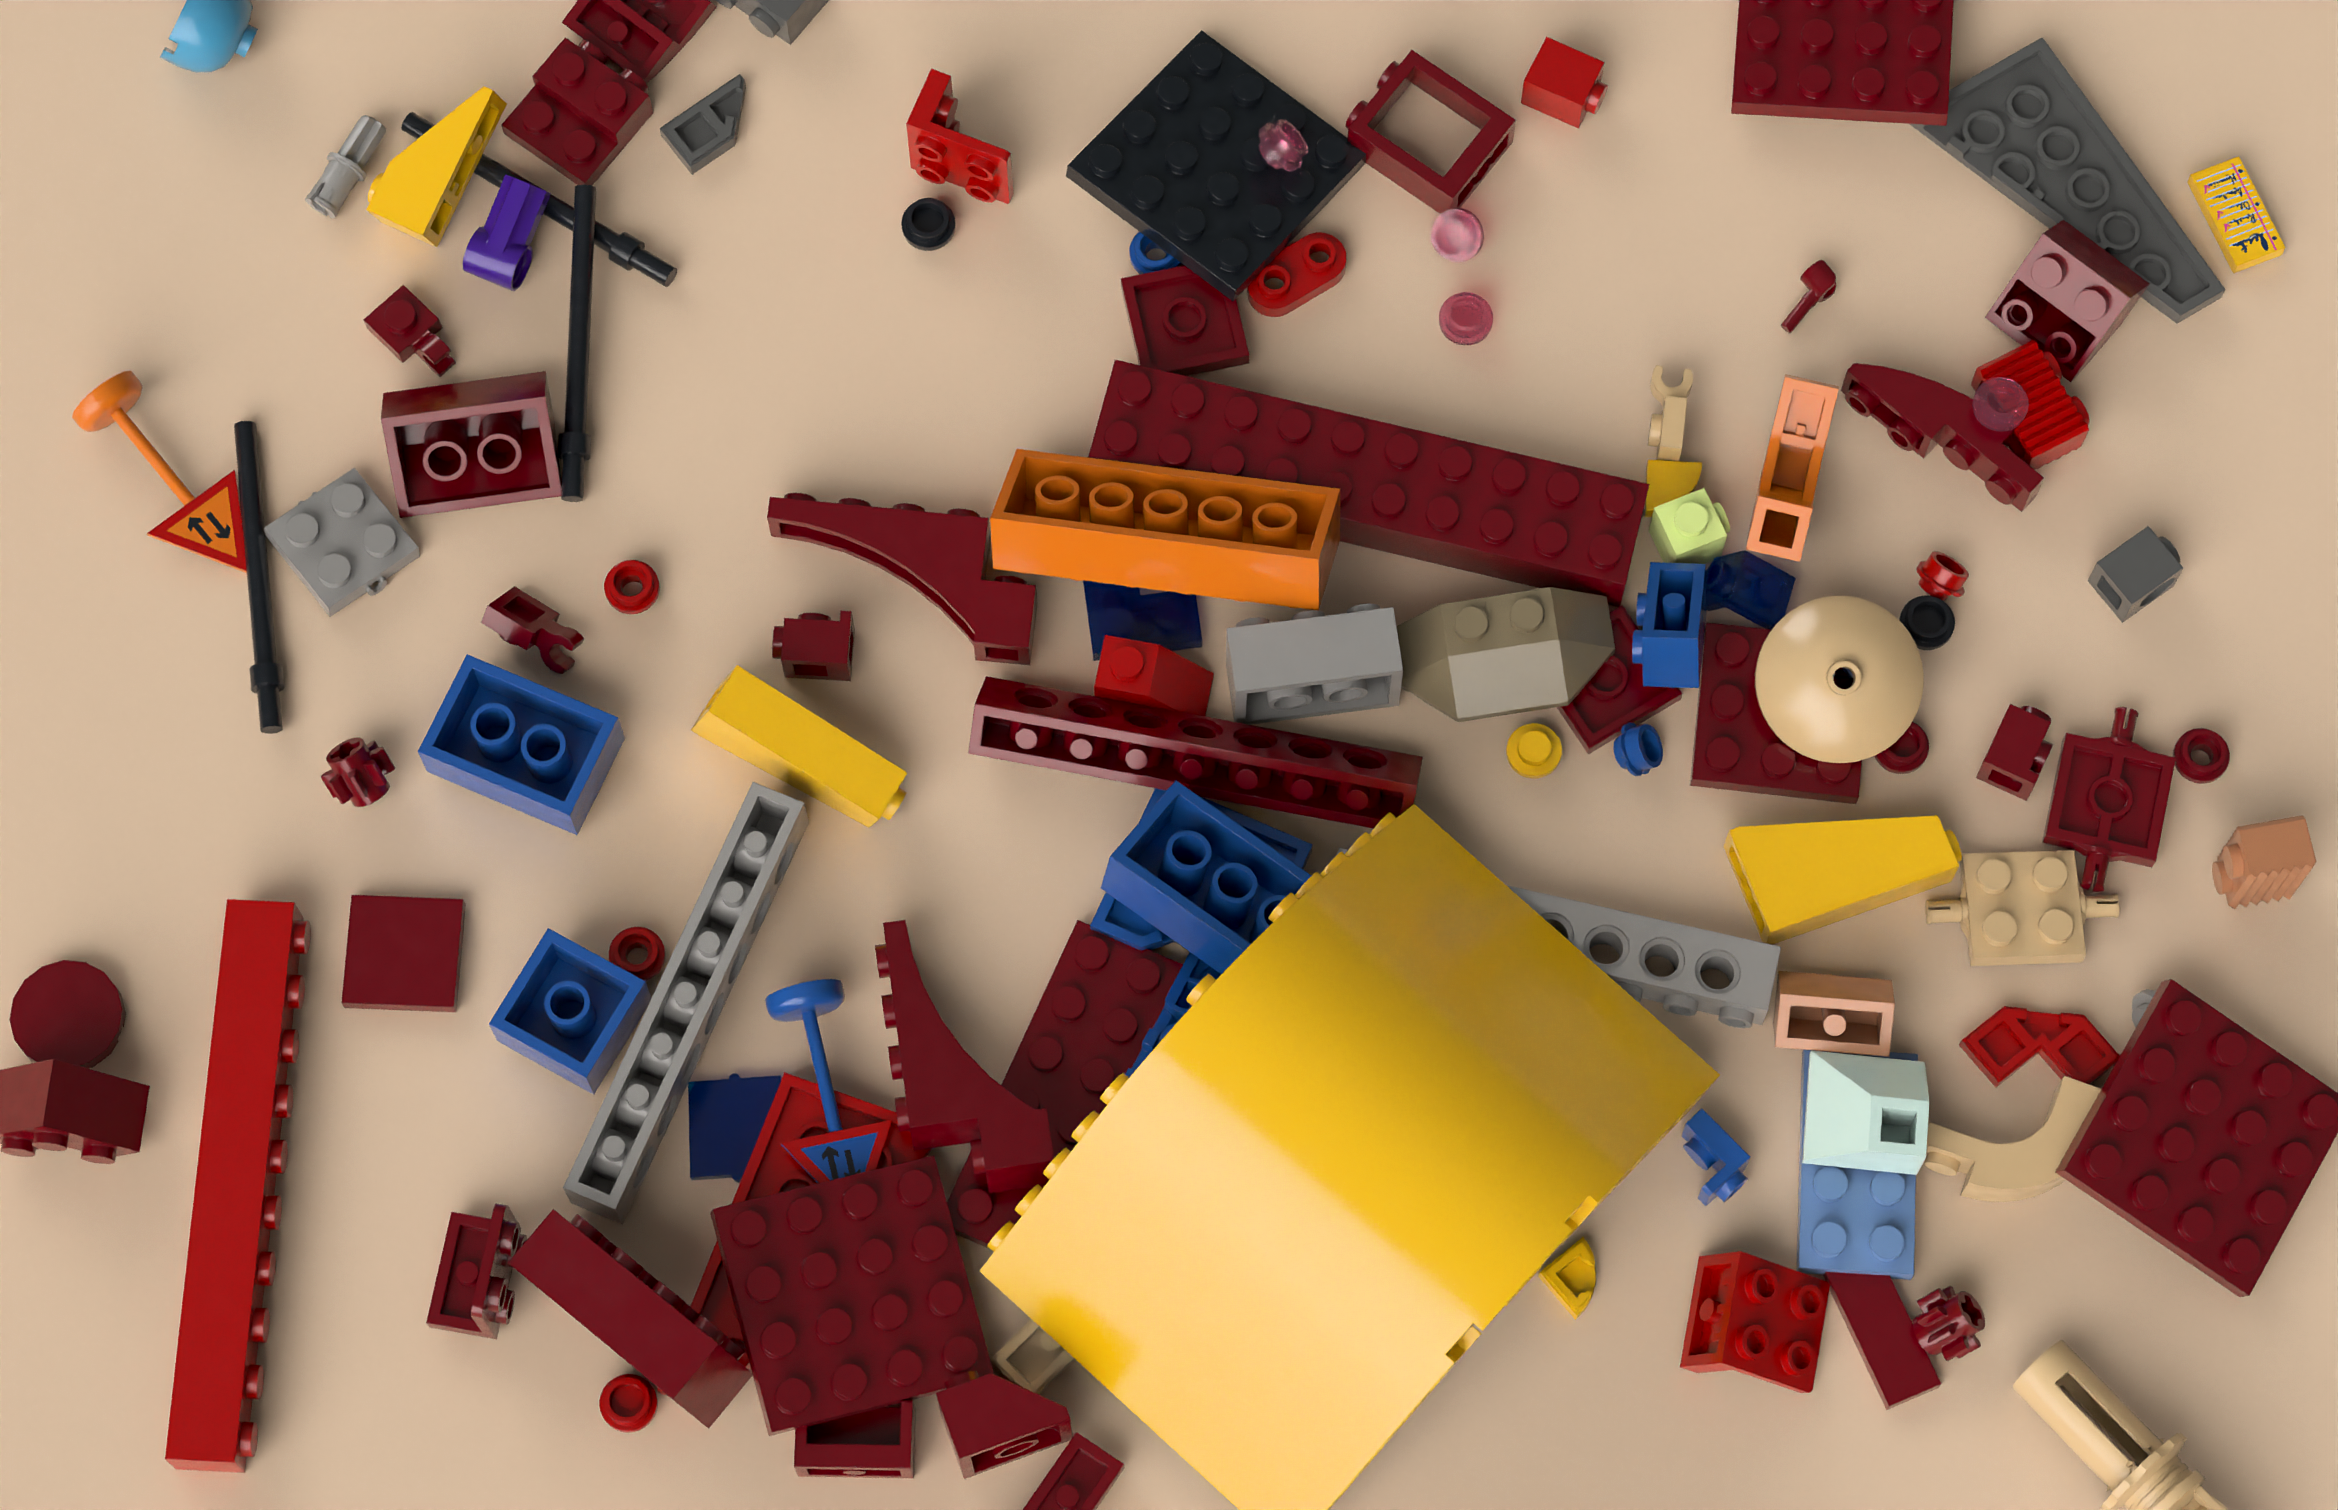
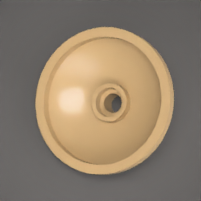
(1798, 685)

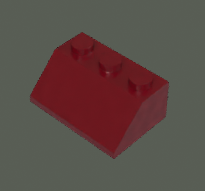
(471, 444)

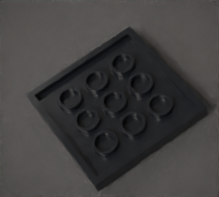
(1191, 169)

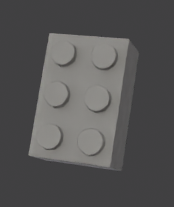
(1314, 664)

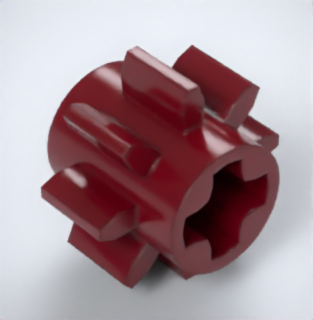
(358, 772)
(1948, 1323)

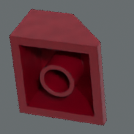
(998, 1421)

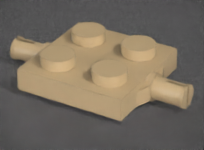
(2022, 908)

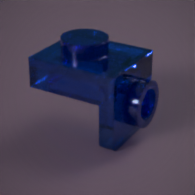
(1748, 588)

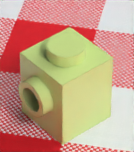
(1689, 529)

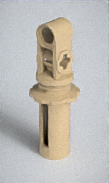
(2160, 1476)

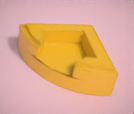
(1669, 481)
(1572, 1277)

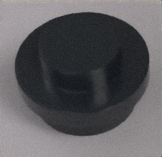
(928, 224)
(1928, 621)

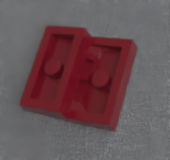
(639, 32)

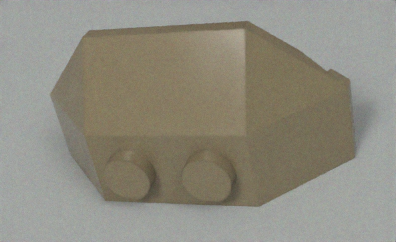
(1505, 652)

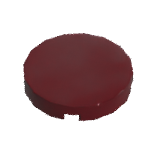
(67, 1014)

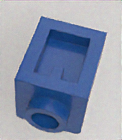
(1712, 1146)

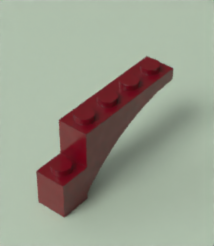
(933, 554)
(946, 1090)

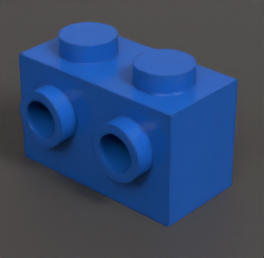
(1672, 625)

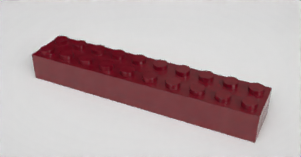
(1396, 483)

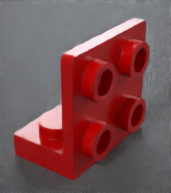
(946, 155)
(1755, 1320)

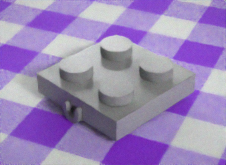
(342, 542)

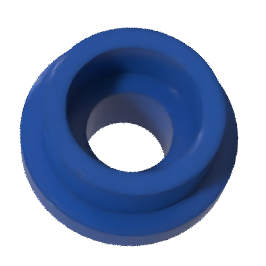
(1142, 264)

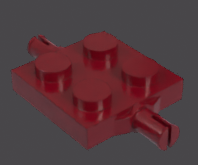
(2109, 799)

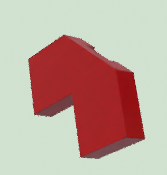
(2063, 1041)

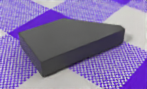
(707, 127)

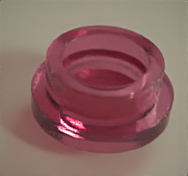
(1282, 145)
(1457, 235)
(1465, 318)
(2000, 404)

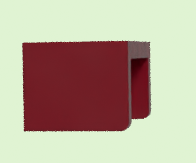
(859, 1445)

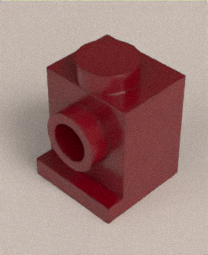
(815, 646)
(2017, 751)

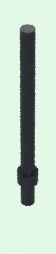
(622, 248)
(574, 442)
(266, 673)

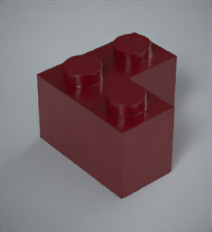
(72, 1107)

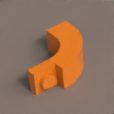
(1791, 468)

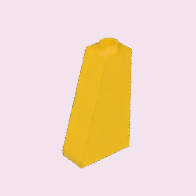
(800, 748)
(1833, 870)

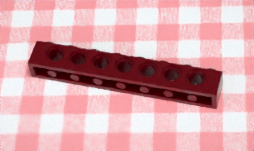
(1201, 752)

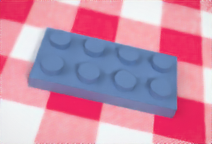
(1854, 1216)

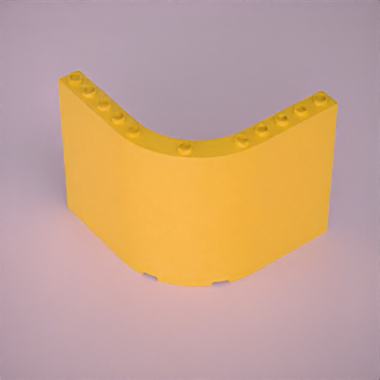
(1342, 1166)

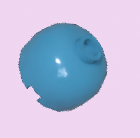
(210, 34)

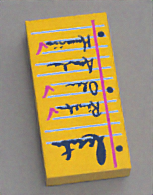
(2236, 214)

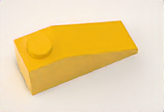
(432, 173)

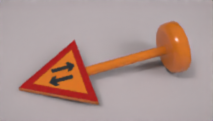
(205, 524)

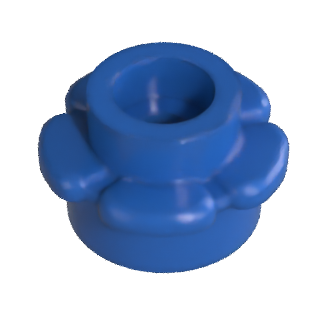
(1638, 748)

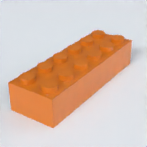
(1166, 529)

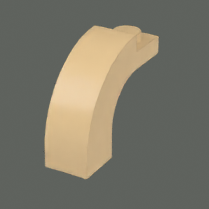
(2016, 1168)

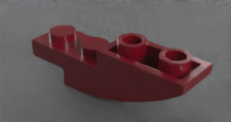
(1928, 413)

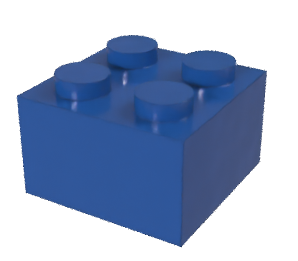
(570, 1011)

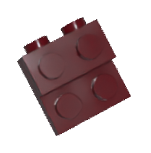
(579, 112)

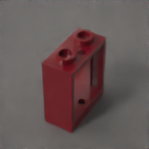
(1405, 170)

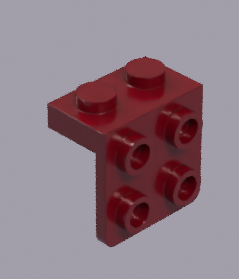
(475, 1274)

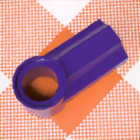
(502, 247)

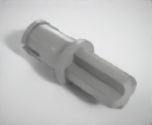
(346, 167)

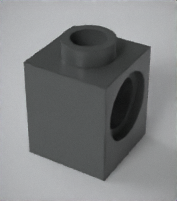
(2136, 573)

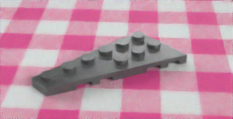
(2054, 156)

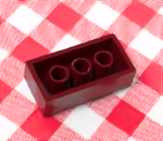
(634, 1315)

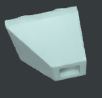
(1866, 1113)

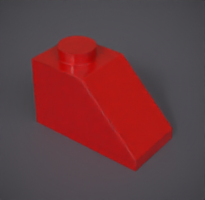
(1151, 677)

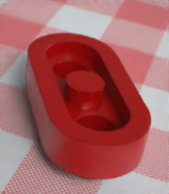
(1299, 273)

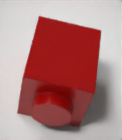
(1564, 83)

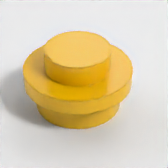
(1533, 750)

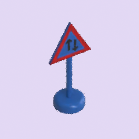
(840, 1150)

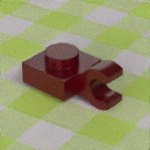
(410, 328)
(527, 623)

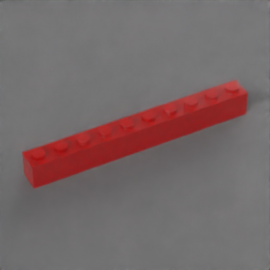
(236, 1187)

